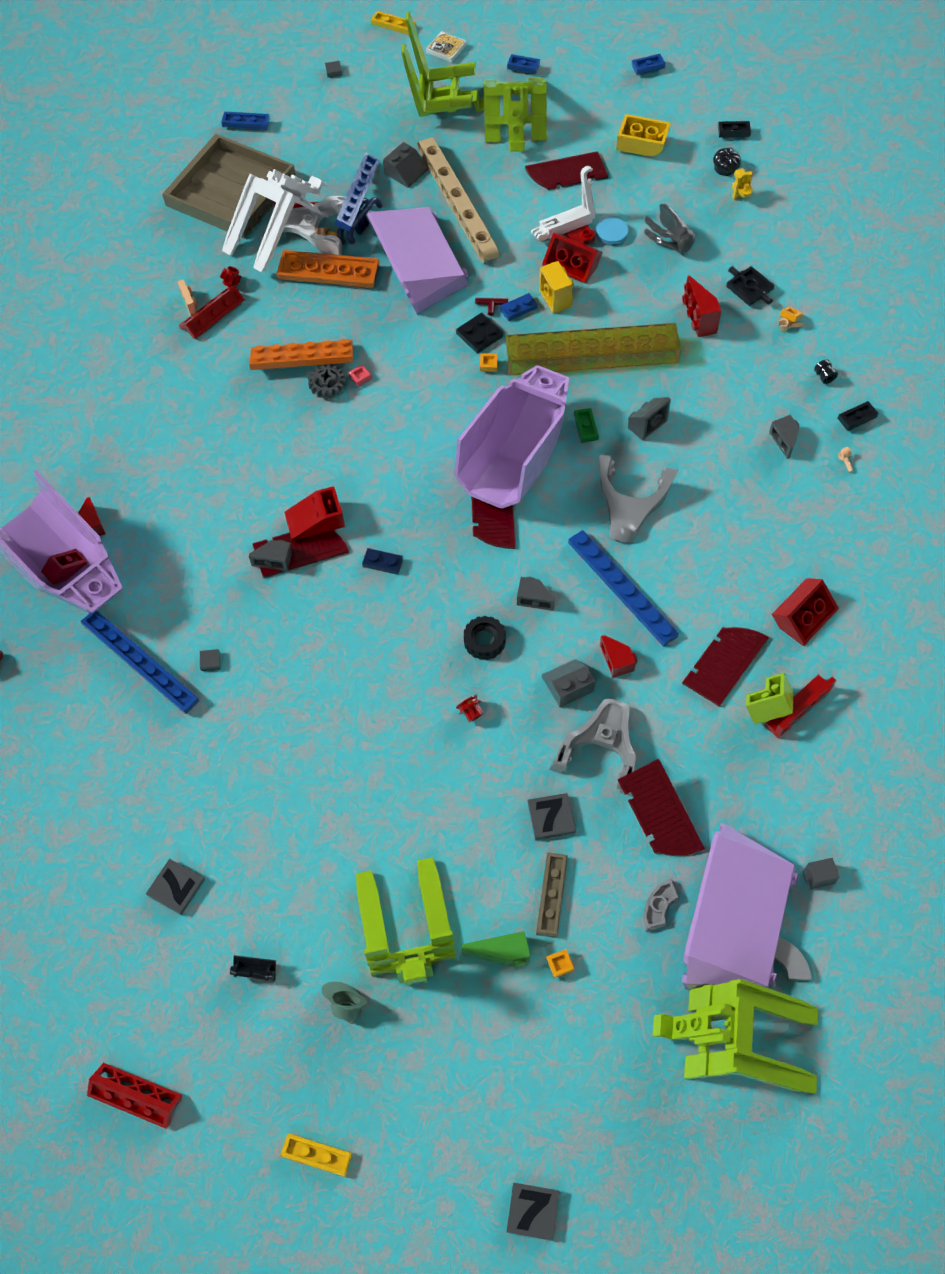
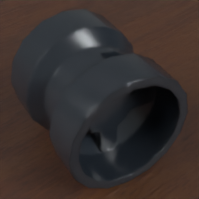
(826, 372)

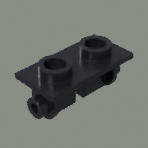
(253, 968)

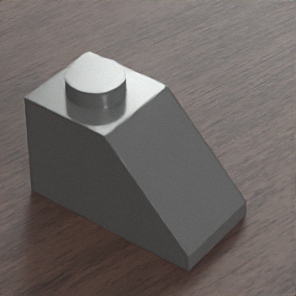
(784, 433)
(272, 555)
(534, 594)

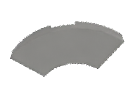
(657, 905)
(792, 961)

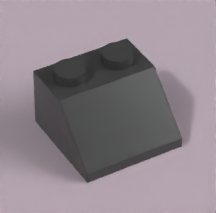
(404, 165)
(649, 417)
(569, 682)

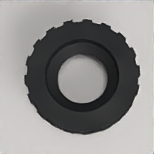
(488, 651)

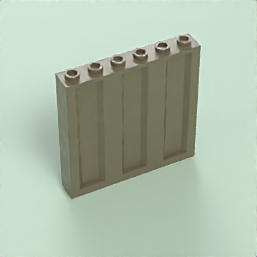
(215, 180)

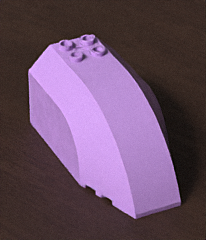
(512, 438)
(53, 528)

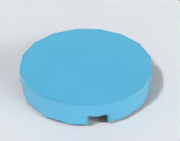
(612, 231)

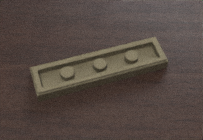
(551, 895)

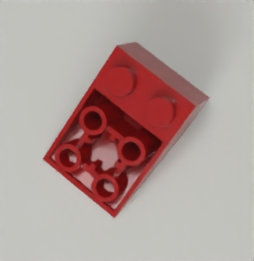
(701, 308)
(315, 514)

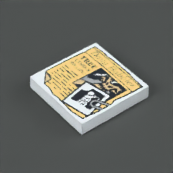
(446, 46)

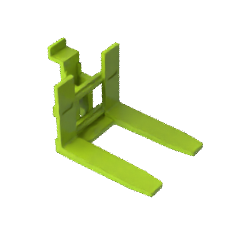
(439, 99)
(515, 112)
(414, 963)
(737, 1004)

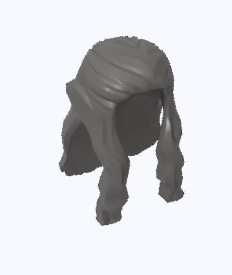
(676, 229)

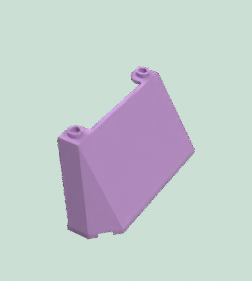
(419, 255)
(738, 913)

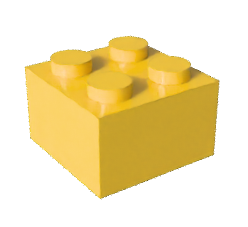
(556, 287)

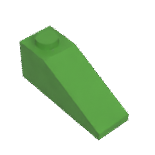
(504, 950)

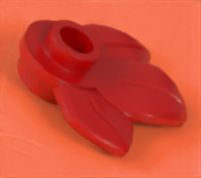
(582, 235)

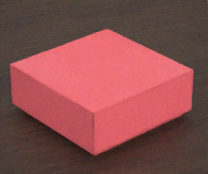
(360, 375)

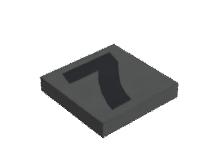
(551, 816)
(175, 886)
(533, 1211)

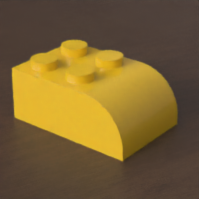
(642, 135)

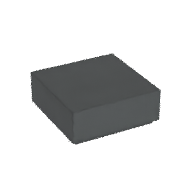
(333, 69)
(209, 660)

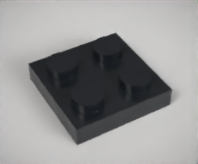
(479, 332)

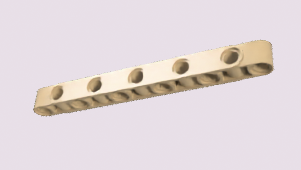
(458, 200)

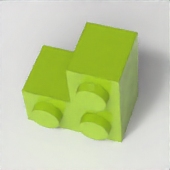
(771, 702)

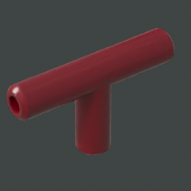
(491, 302)

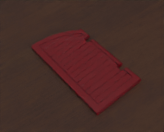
(566, 170)
(494, 524)
(307, 550)
(724, 663)
(660, 811)

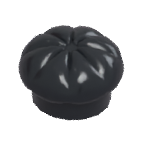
(726, 161)

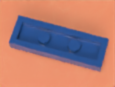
(245, 120)

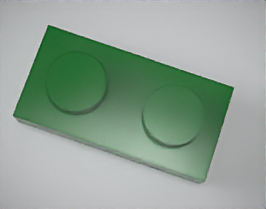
(586, 425)

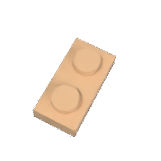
(186, 294)

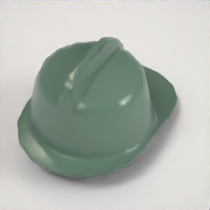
(344, 1000)

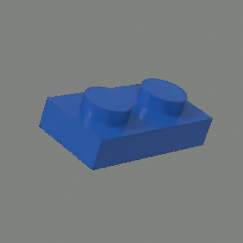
(523, 64)
(648, 64)
(518, 307)

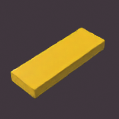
(390, 22)
(316, 1155)

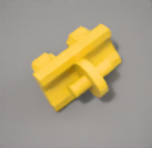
(742, 184)

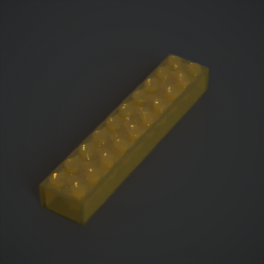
(593, 348)

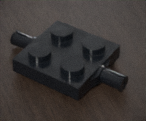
(750, 285)

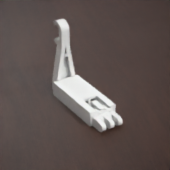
(571, 218)

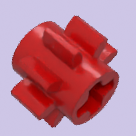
(230, 276)

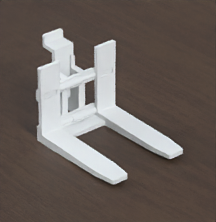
(282, 190)

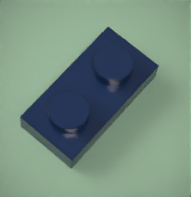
(382, 561)

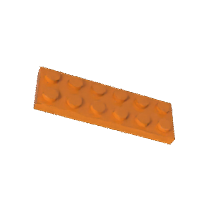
(328, 268)
(301, 354)

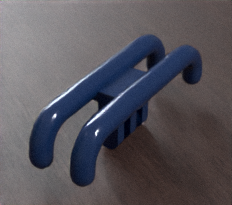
(361, 221)

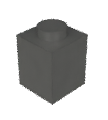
(821, 873)

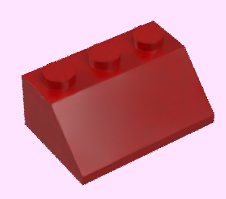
(574, 256)
(805, 610)

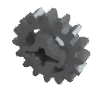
(326, 381)

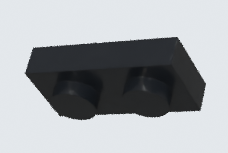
(734, 129)
(858, 415)

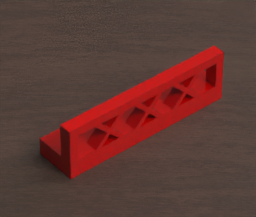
(212, 311)
(802, 703)
(130, 1098)

